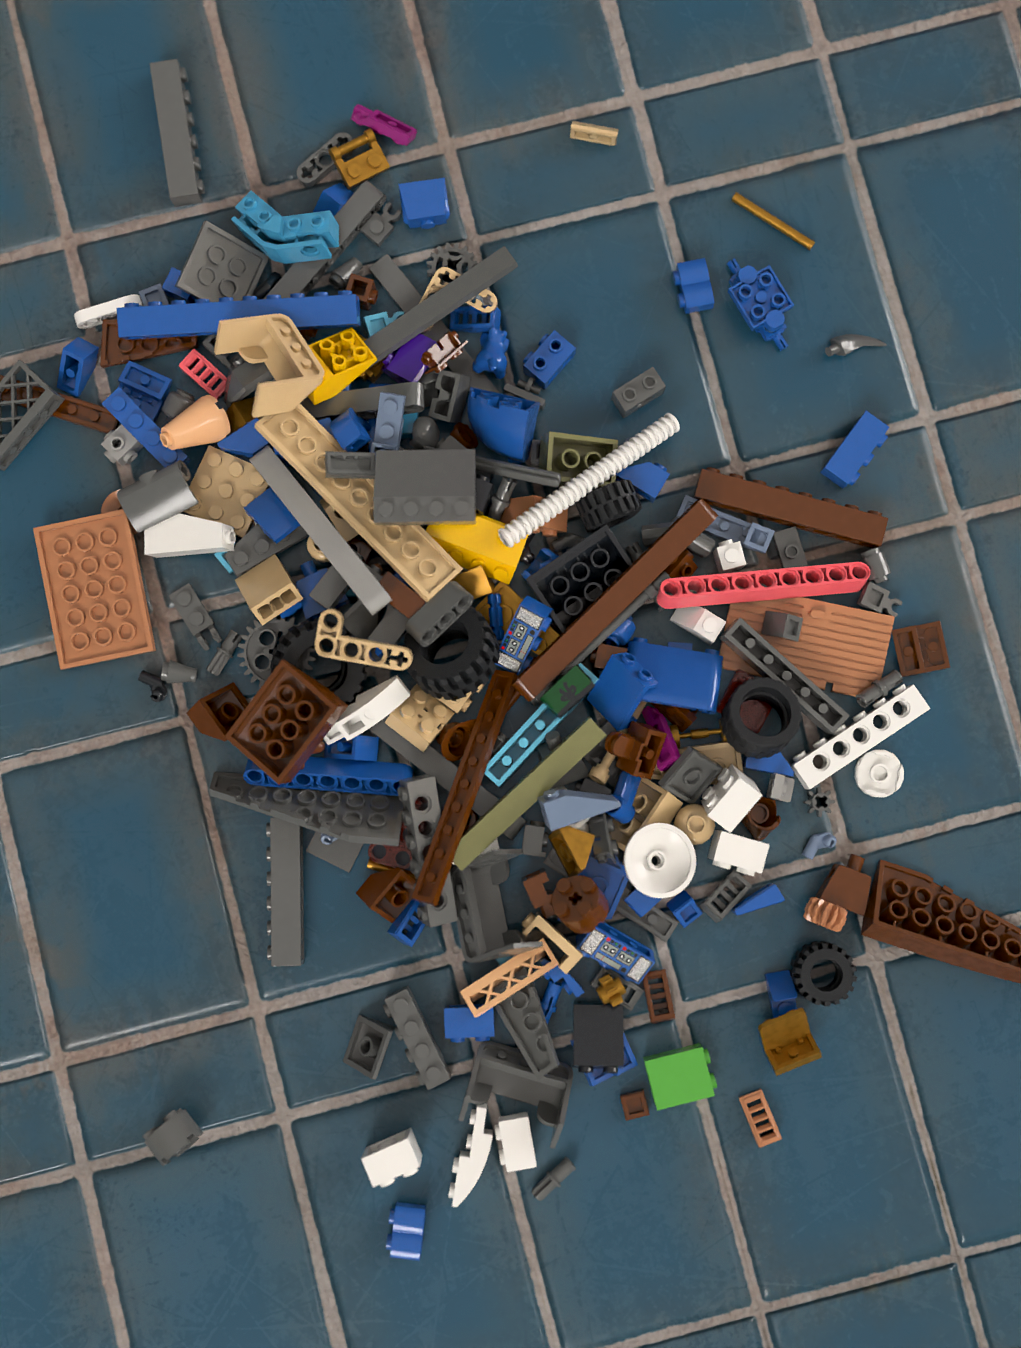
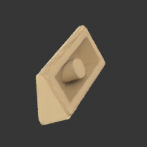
(593, 133)

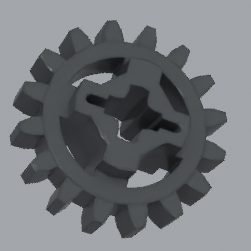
(458, 262)

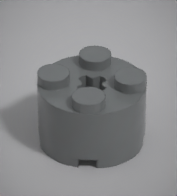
(173, 1136)

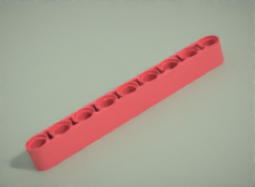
(754, 591)

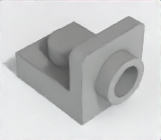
(780, 787)

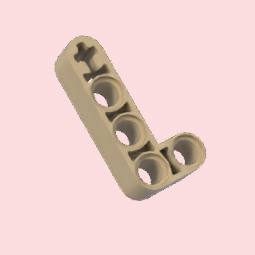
(364, 646)

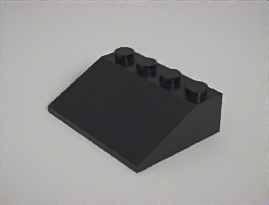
(579, 576)

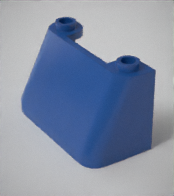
(683, 676)

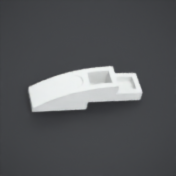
(368, 709)
(470, 1164)

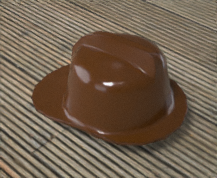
(454, 739)

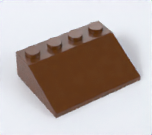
(285, 722)

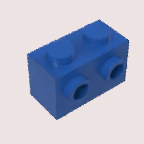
(548, 359)

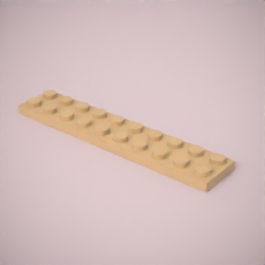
(403, 547)

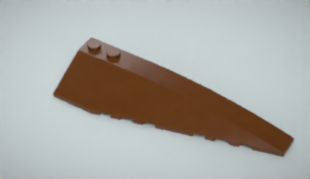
(934, 922)

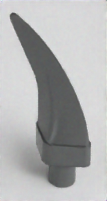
(847, 343)

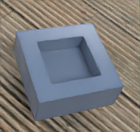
(154, 293)

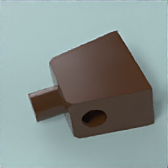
(847, 886)

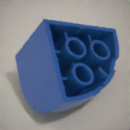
(503, 422)

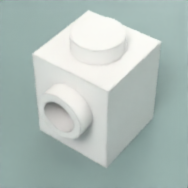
(729, 556)

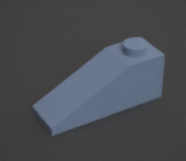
(568, 806)

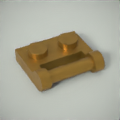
(362, 166)

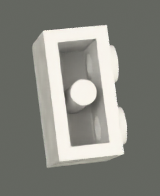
(517, 1142)

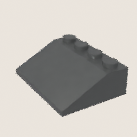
(425, 487)

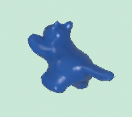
(492, 353)

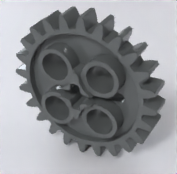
(255, 647)

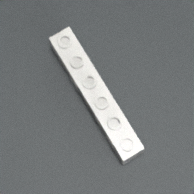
(912, 707)

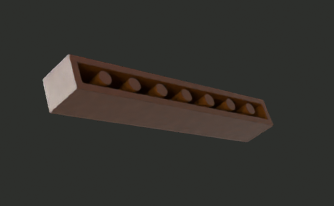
(791, 509)

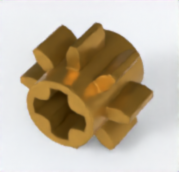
(611, 990)

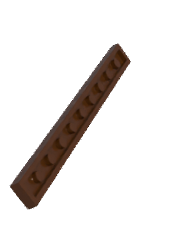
(464, 788)

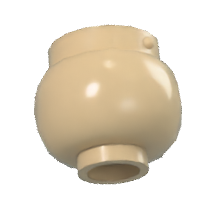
(695, 823)

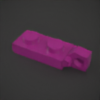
(384, 124)
(669, 752)

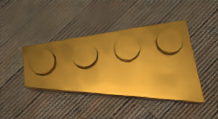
(510, 602)

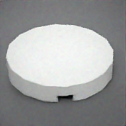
(879, 773)

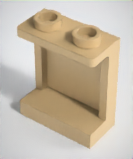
(572, 954)

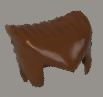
(762, 818)

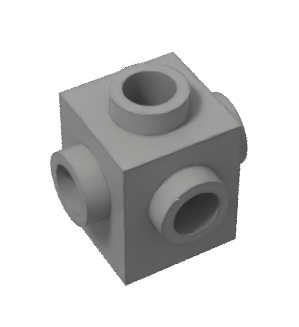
(121, 446)

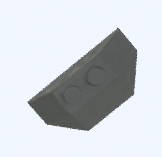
(244, 379)

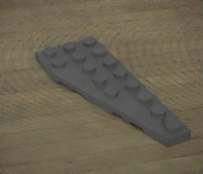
(333, 813)

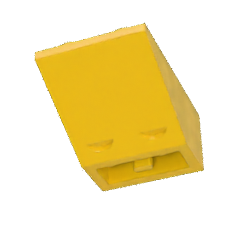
(343, 360)

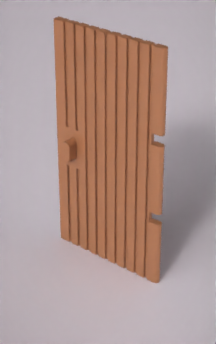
(833, 645)

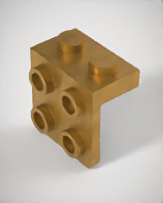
(788, 1041)

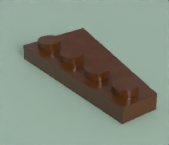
(119, 351)

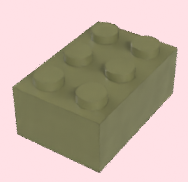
(573, 454)

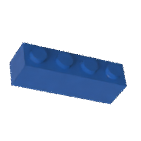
(142, 427)

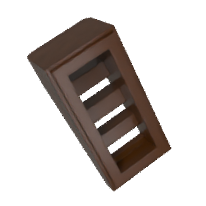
(666, 994)

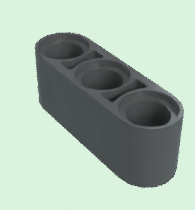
(439, 613)

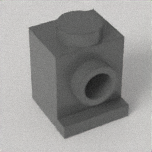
(534, 839)

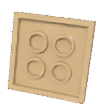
(224, 488)

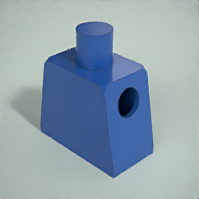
(305, 585)

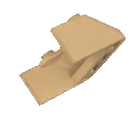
(283, 350)

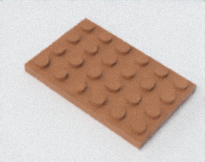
(94, 589)

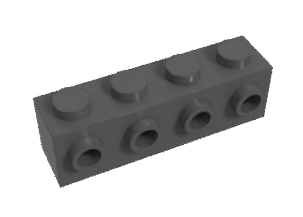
(417, 1037)

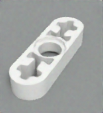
(94, 315)

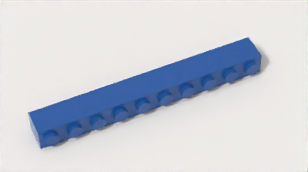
(204, 316)

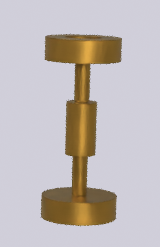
(696, 733)

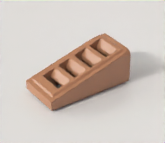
(770, 1137)

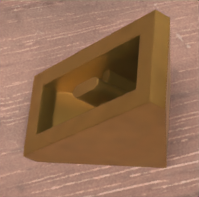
(240, 414)

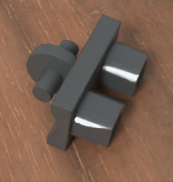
(525, 394)

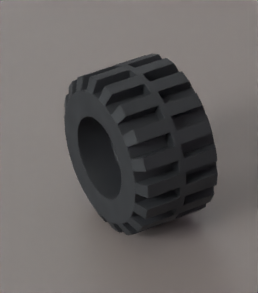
(609, 505)
(843, 973)

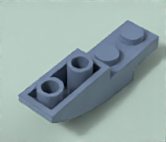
(389, 422)

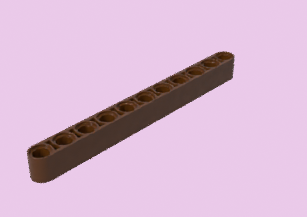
(614, 599)

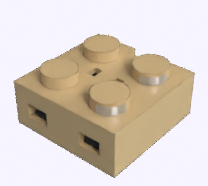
(419, 718)

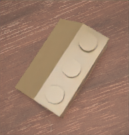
(651, 806)

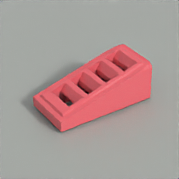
(190, 360)

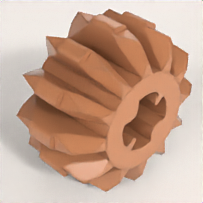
(825, 914)

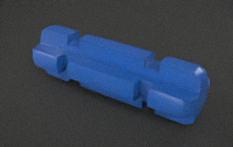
(495, 615)

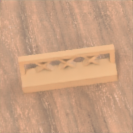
(506, 972)

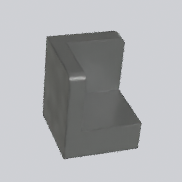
(782, 625)

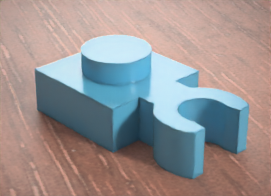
(378, 321)

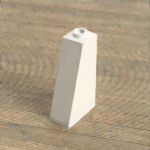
(188, 536)

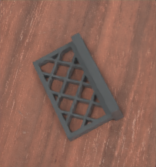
(34, 418)

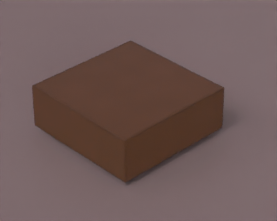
(634, 1104)

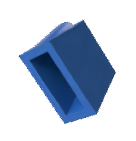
(424, 203)

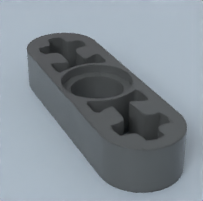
(308, 165)

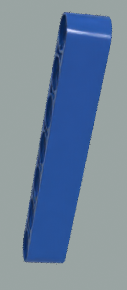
(338, 776)

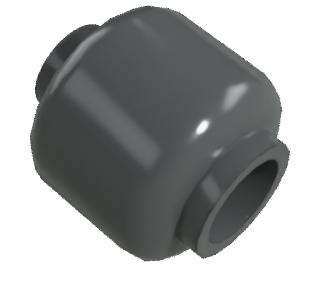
(176, 403)

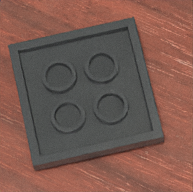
(220, 266)

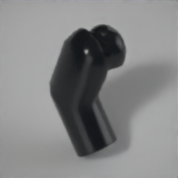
(263, 289)

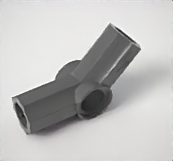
(700, 546)

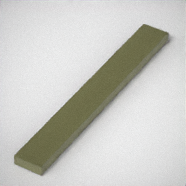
(526, 791)

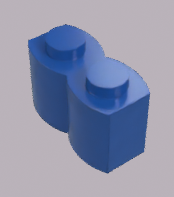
(694, 286)
(408, 1231)

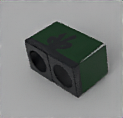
(567, 692)

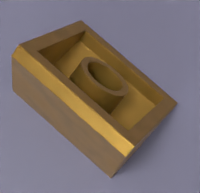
(572, 848)

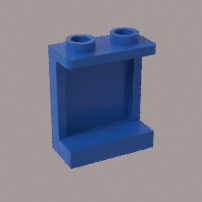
(621, 689)

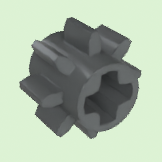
(825, 801)

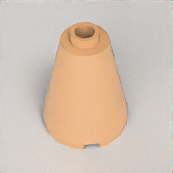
(196, 425)

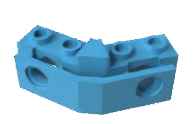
(286, 229)

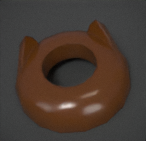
(462, 430)

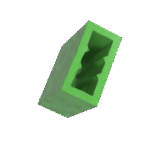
(680, 1076)

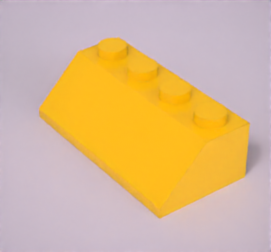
(479, 545)

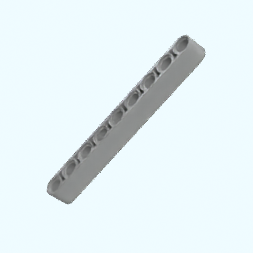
(320, 530)

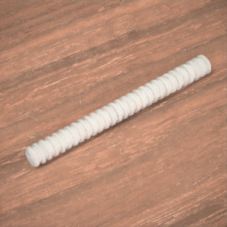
(589, 480)

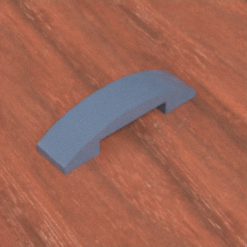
(728, 527)

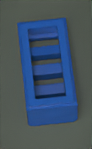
(483, 327)
(762, 898)
(401, 923)

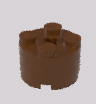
(579, 903)

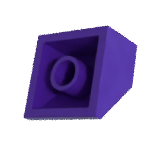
(405, 362)

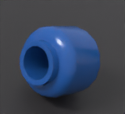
(622, 634)

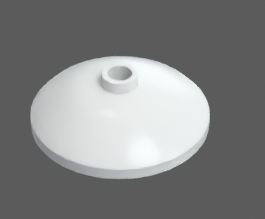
(674, 856)

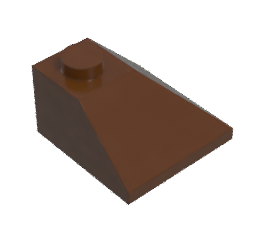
(218, 711)
(387, 892)

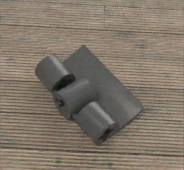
(157, 496)

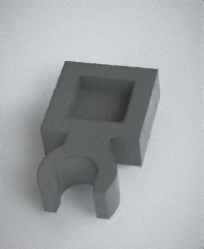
(379, 227)
(876, 599)

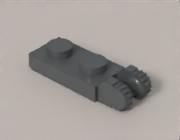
(194, 614)

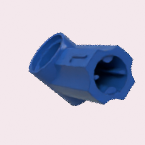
(625, 793)

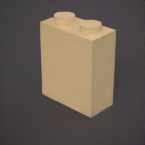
(268, 589)

